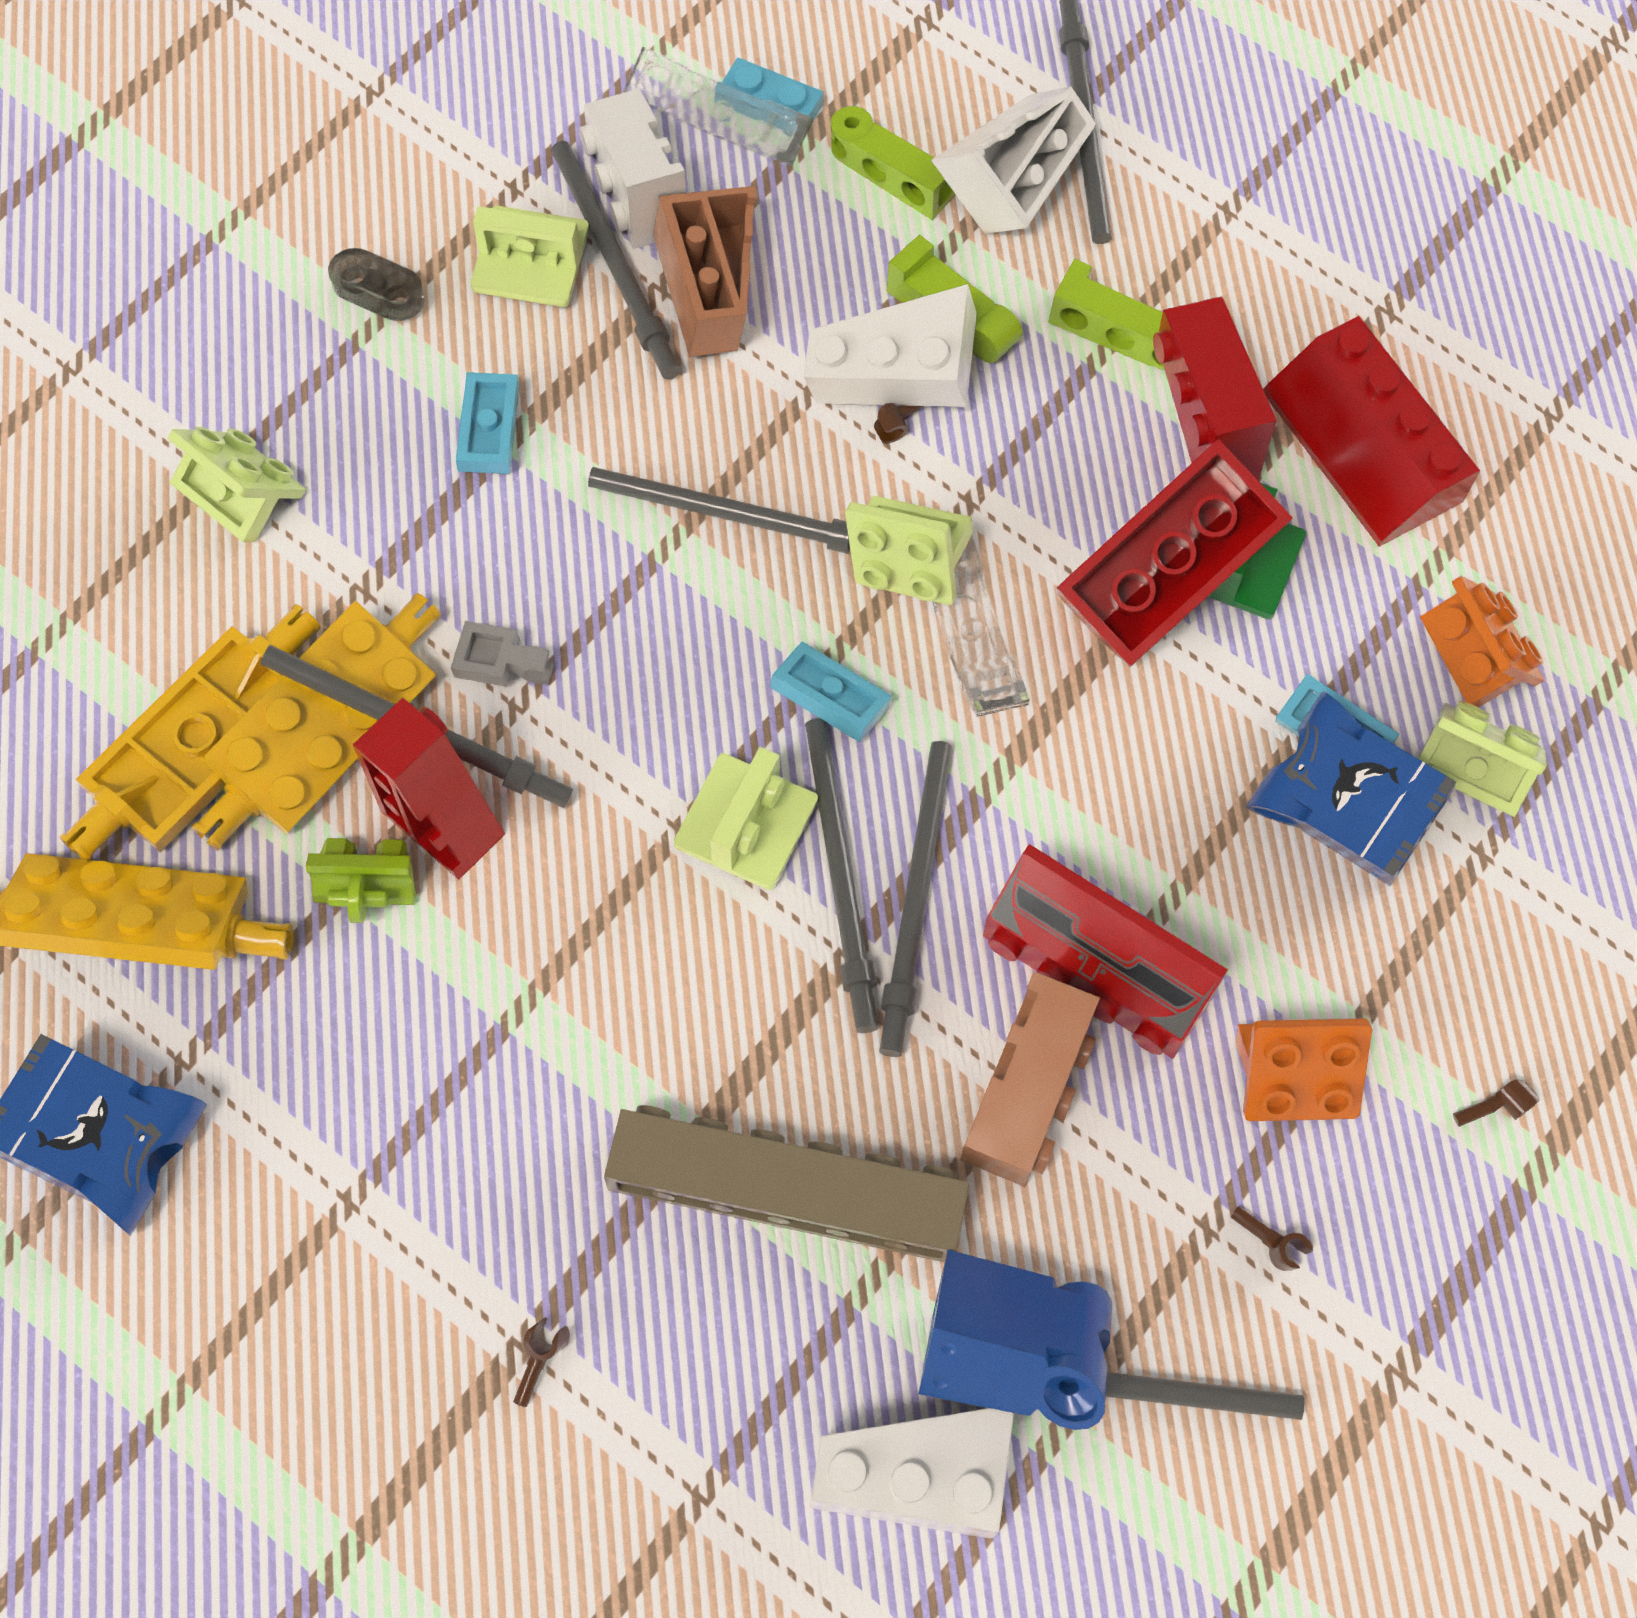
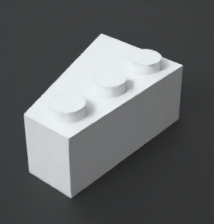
(1016, 158)
(630, 162)
(896, 354)
(920, 1472)

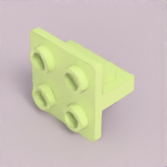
(527, 254)
(231, 479)
(907, 547)
(1483, 758)
(747, 818)

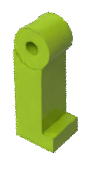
(888, 161)
(919, 273)
(1105, 315)

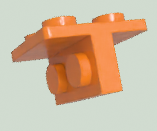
(1481, 642)
(1304, 1068)

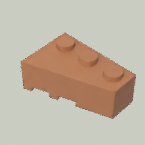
(707, 263)
(1032, 1081)

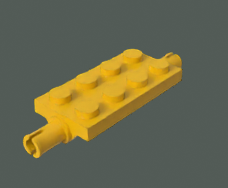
(302, 741)
(155, 768)
(133, 913)

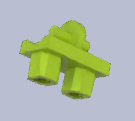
(361, 880)

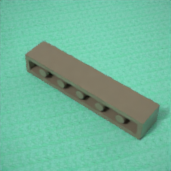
(786, 1184)

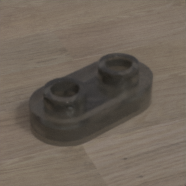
(380, 286)

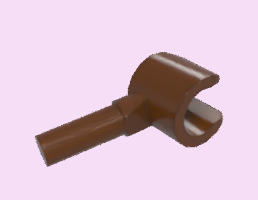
(891, 423)
(1515, 1097)
(1273, 1240)
(539, 1353)

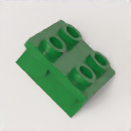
(1263, 577)

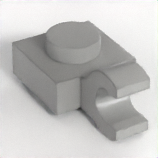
(493, 652)

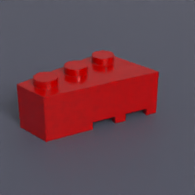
(1214, 382)
(427, 787)

